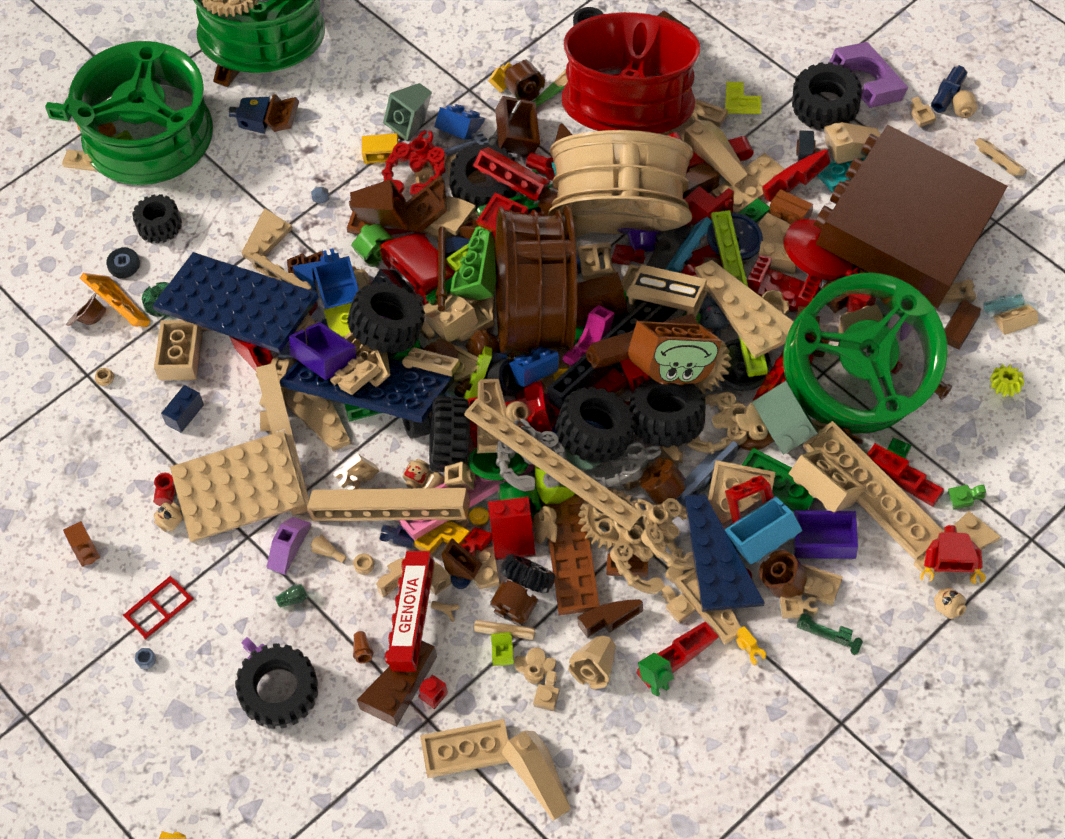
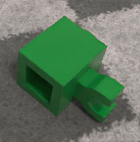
(656, 672)

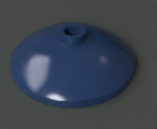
(747, 234)

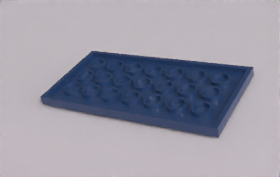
(236, 302)
(403, 394)

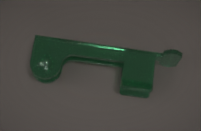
(841, 637)

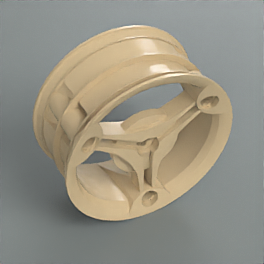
(622, 180)

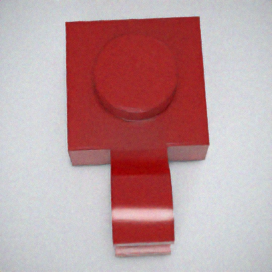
(625, 254)

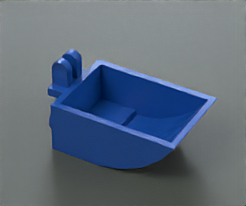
(335, 279)

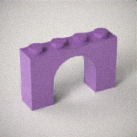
(863, 57)

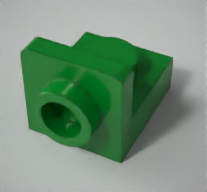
(58, 111)

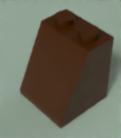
(380, 205)

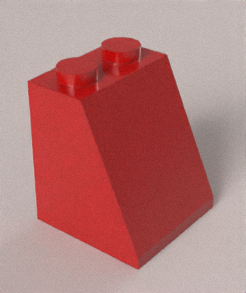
(511, 527)

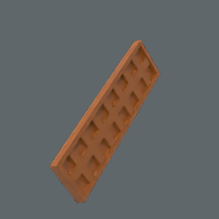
(572, 560)

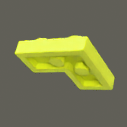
(738, 103)

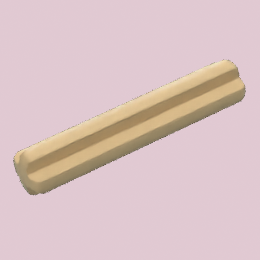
(494, 627)

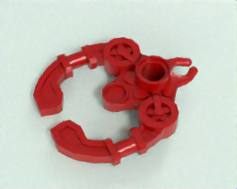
(418, 153)

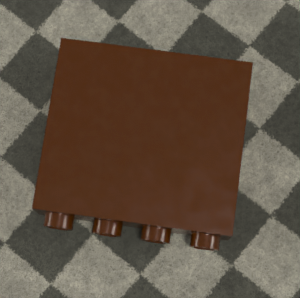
(908, 213)

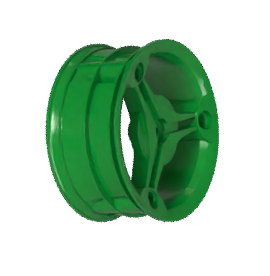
(262, 38)
(132, 79)
(879, 342)

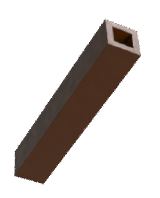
(616, 348)

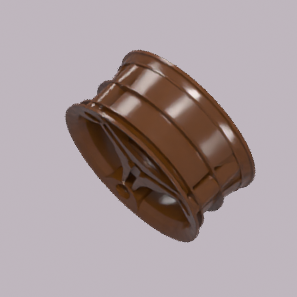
(535, 280)

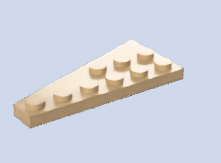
(752, 317)
(318, 415)

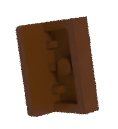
(281, 113)

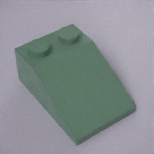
(785, 417)

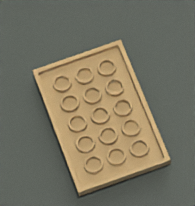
(237, 486)

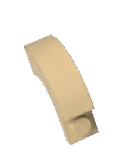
(389, 582)

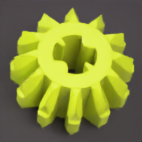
(1007, 380)

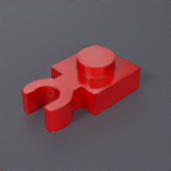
(477, 540)

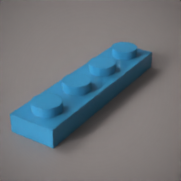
(689, 244)

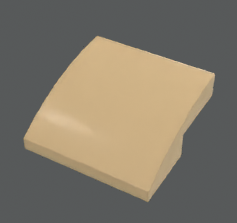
(456, 216)

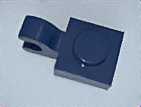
(398, 535)

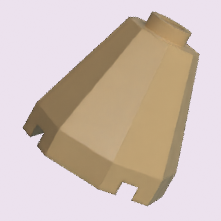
(593, 662)

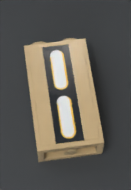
(668, 289)

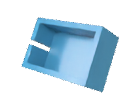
(763, 530)

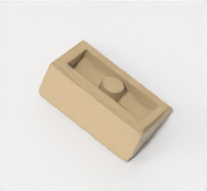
(1016, 319)

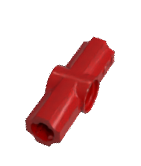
(541, 164)

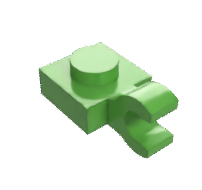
(963, 496)

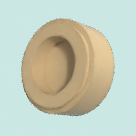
(427, 331)
(363, 564)

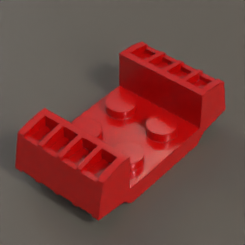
(794, 290)

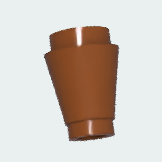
(361, 648)

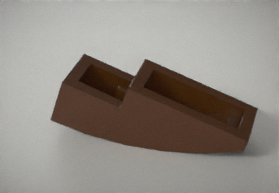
(609, 616)

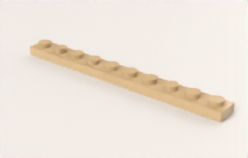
(553, 464)

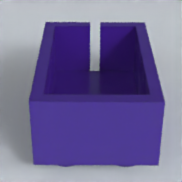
(324, 351)
(826, 535)

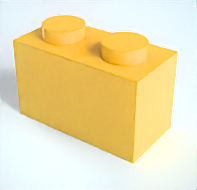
(378, 147)

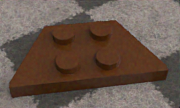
(426, 206)

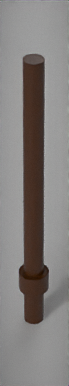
(441, 292)

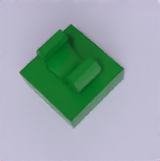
(899, 447)

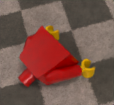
(953, 554)

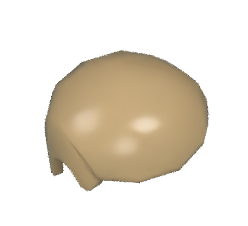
(776, 299)

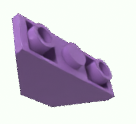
(286, 544)

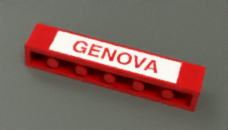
(410, 611)

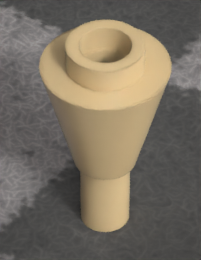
(323, 547)

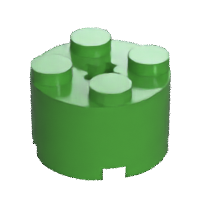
(368, 243)

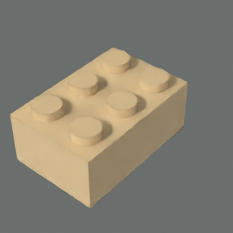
(178, 350)
(826, 481)

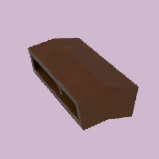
(961, 323)

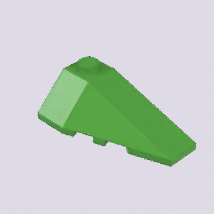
(478, 269)

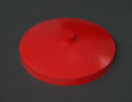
(814, 260)

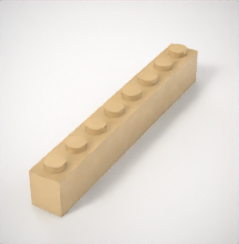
(389, 504)

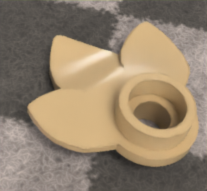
(750, 422)
(545, 525)
(534, 665)

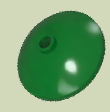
(485, 465)

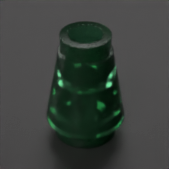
(292, 595)

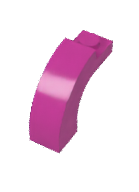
(597, 327)

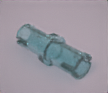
(1003, 303)

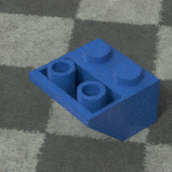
(458, 121)
(534, 365)

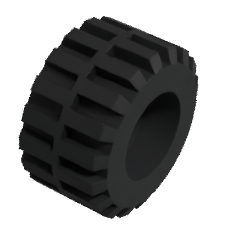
(159, 229)

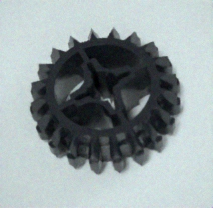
(527, 573)

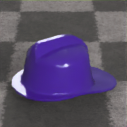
(641, 239)

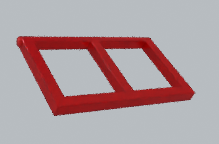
(148, 597)

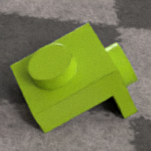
(502, 649)

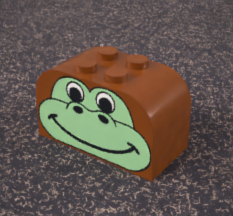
(674, 351)

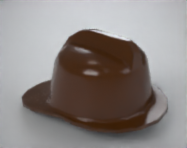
(89, 313)

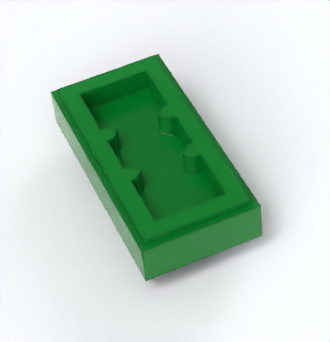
(755, 210)

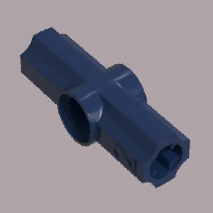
(949, 88)

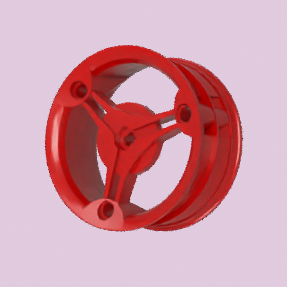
(639, 48)

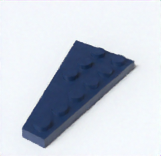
(718, 568)

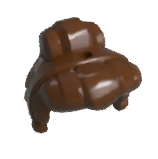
(480, 339)

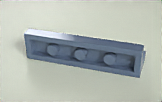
(701, 476)

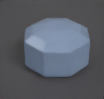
(320, 195)
(145, 658)

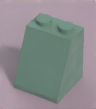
(407, 110)

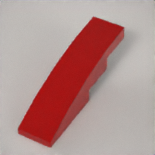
(799, 172)
(905, 475)
(687, 647)

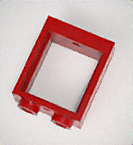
(746, 489)

